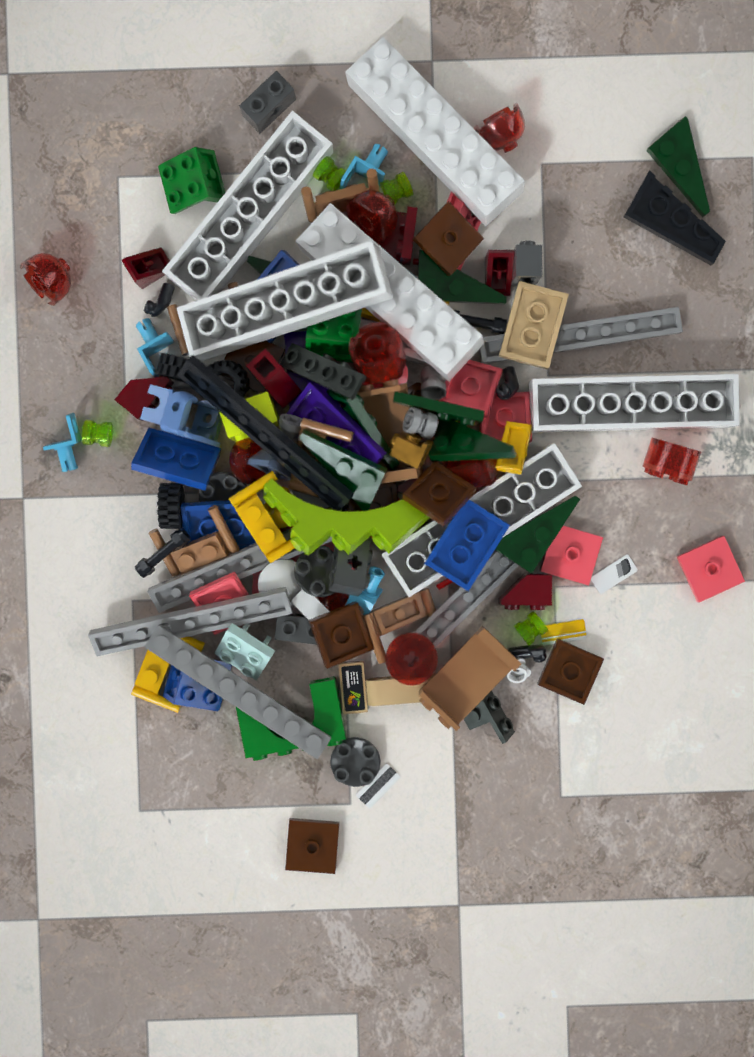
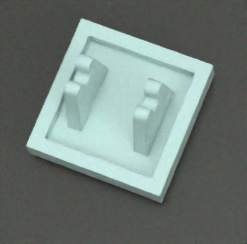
(244, 651)

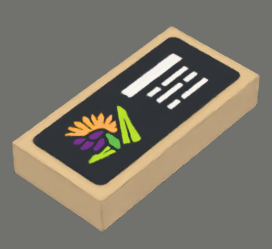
(353, 687)

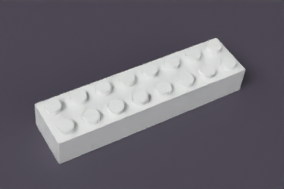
(434, 131)
(249, 209)
(285, 301)
(414, 311)
(634, 403)
(511, 498)

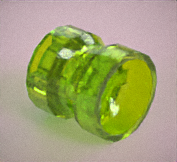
(329, 173)
(397, 187)
(97, 433)
(526, 632)

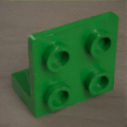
(191, 179)
(334, 335)

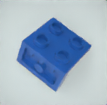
(187, 692)

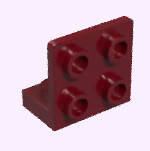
(400, 242)

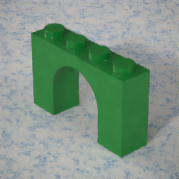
(328, 717)

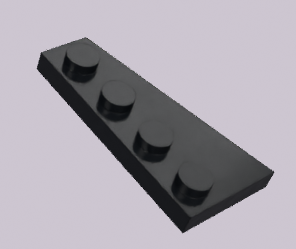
(670, 219)

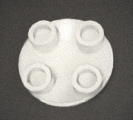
(279, 575)

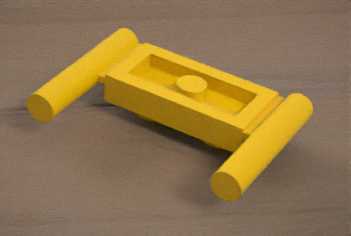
(259, 521)
(152, 677)

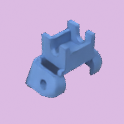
(174, 413)

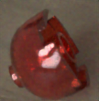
(503, 128)
(374, 214)
(48, 276)
(239, 459)

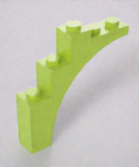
(348, 530)

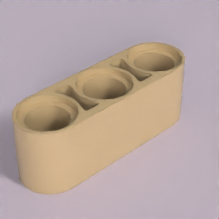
(390, 692)

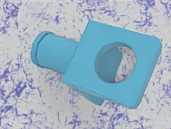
(361, 167)
(153, 343)
(64, 448)
(372, 593)

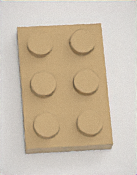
(533, 325)

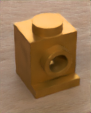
(410, 449)

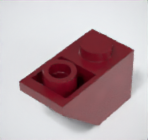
(274, 378)
(136, 396)
(528, 590)

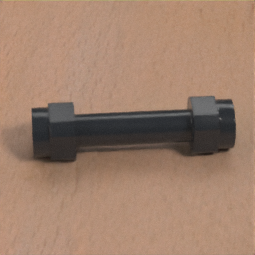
(497, 325)
(146, 566)

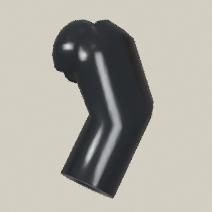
(162, 302)
(510, 385)
(536, 652)

